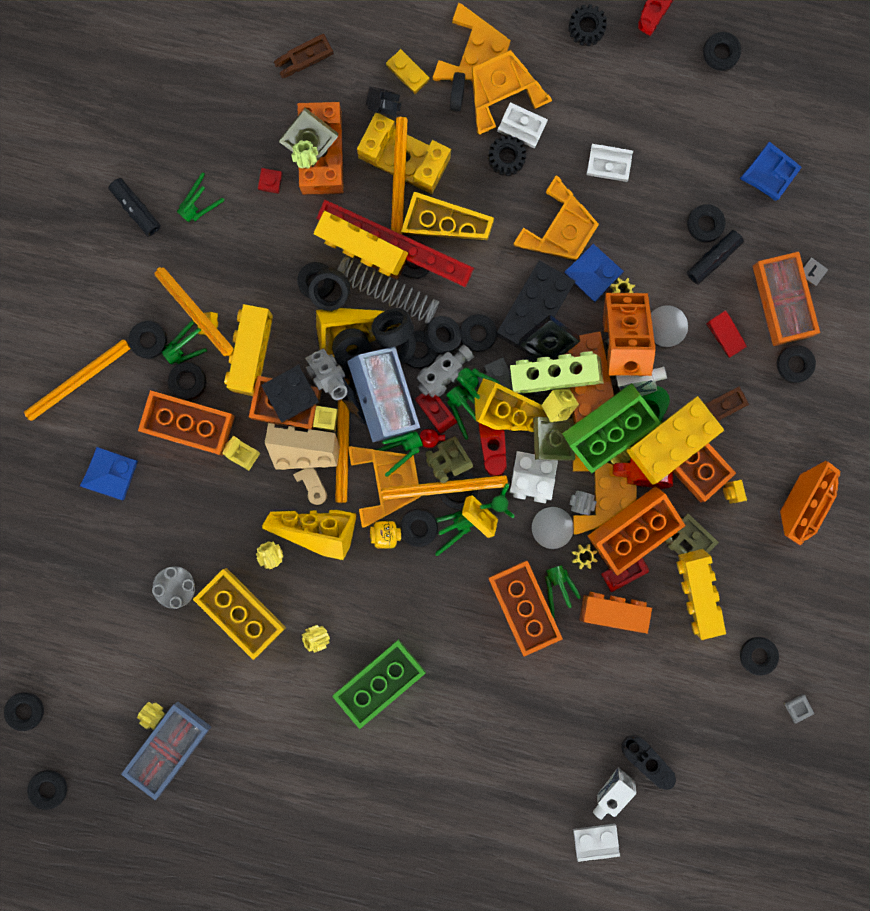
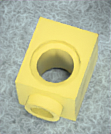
(559, 405)
(325, 418)

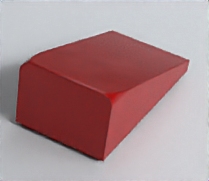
(726, 334)
(436, 412)
(630, 574)

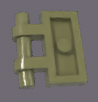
(455, 459)
(694, 535)

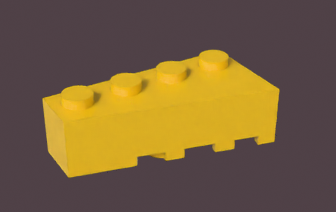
(441, 219)
(360, 243)
(701, 594)

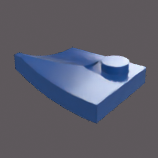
(771, 171)
(594, 273)
(109, 473)

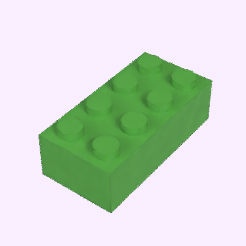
(611, 428)
(379, 684)

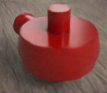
(430, 438)

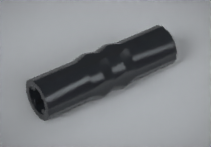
(134, 207)
(715, 257)

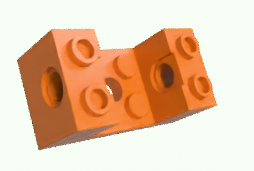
(327, 173)
(630, 334)

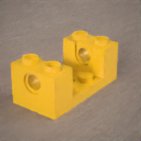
(426, 161)

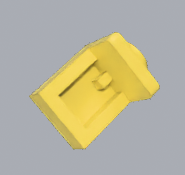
(240, 453)

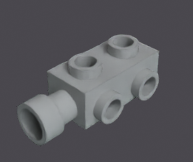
(326, 374)
(442, 374)

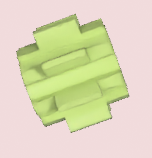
(304, 154)

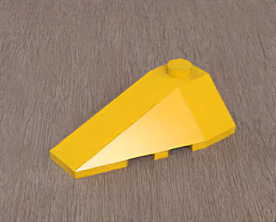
(333, 322)
(505, 409)
(322, 533)

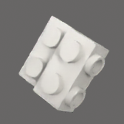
(533, 477)

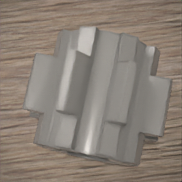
(582, 503)

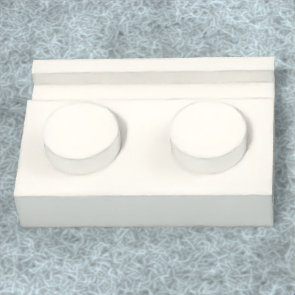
(522, 124)
(609, 162)
(596, 842)

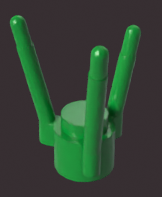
(187, 207)
(173, 350)
(470, 380)
(460, 397)
(409, 441)
(499, 503)
(460, 523)
(558, 576)

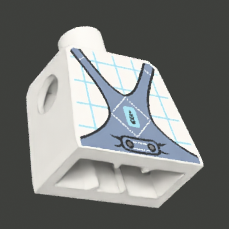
(643, 384)
(615, 794)

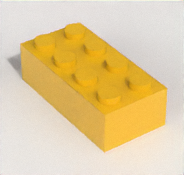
(249, 350)
(675, 440)
(239, 613)

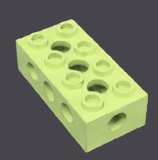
(523, 373)

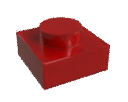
(270, 180)

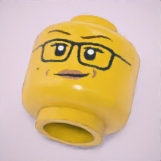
(385, 534)

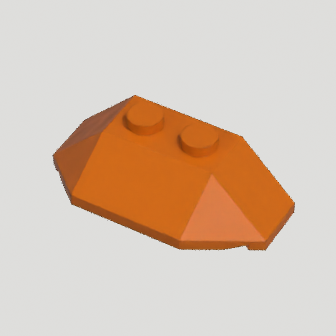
(809, 502)

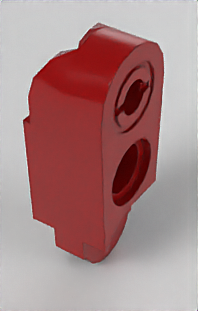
(652, 15)
(493, 460)
(637, 477)

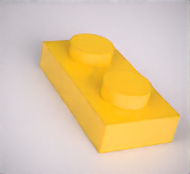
(407, 71)
(734, 491)
(480, 518)

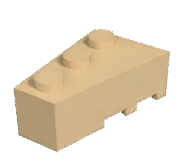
(301, 449)

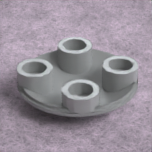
(668, 326)
(552, 527)
(173, 587)

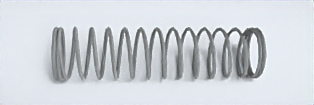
(432, 307)

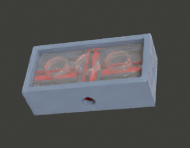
(383, 394)
(166, 750)

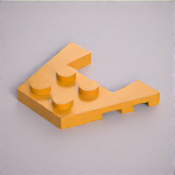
(483, 44)
(498, 80)
(568, 231)
(403, 476)
(611, 495)

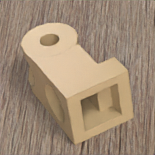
(314, 485)

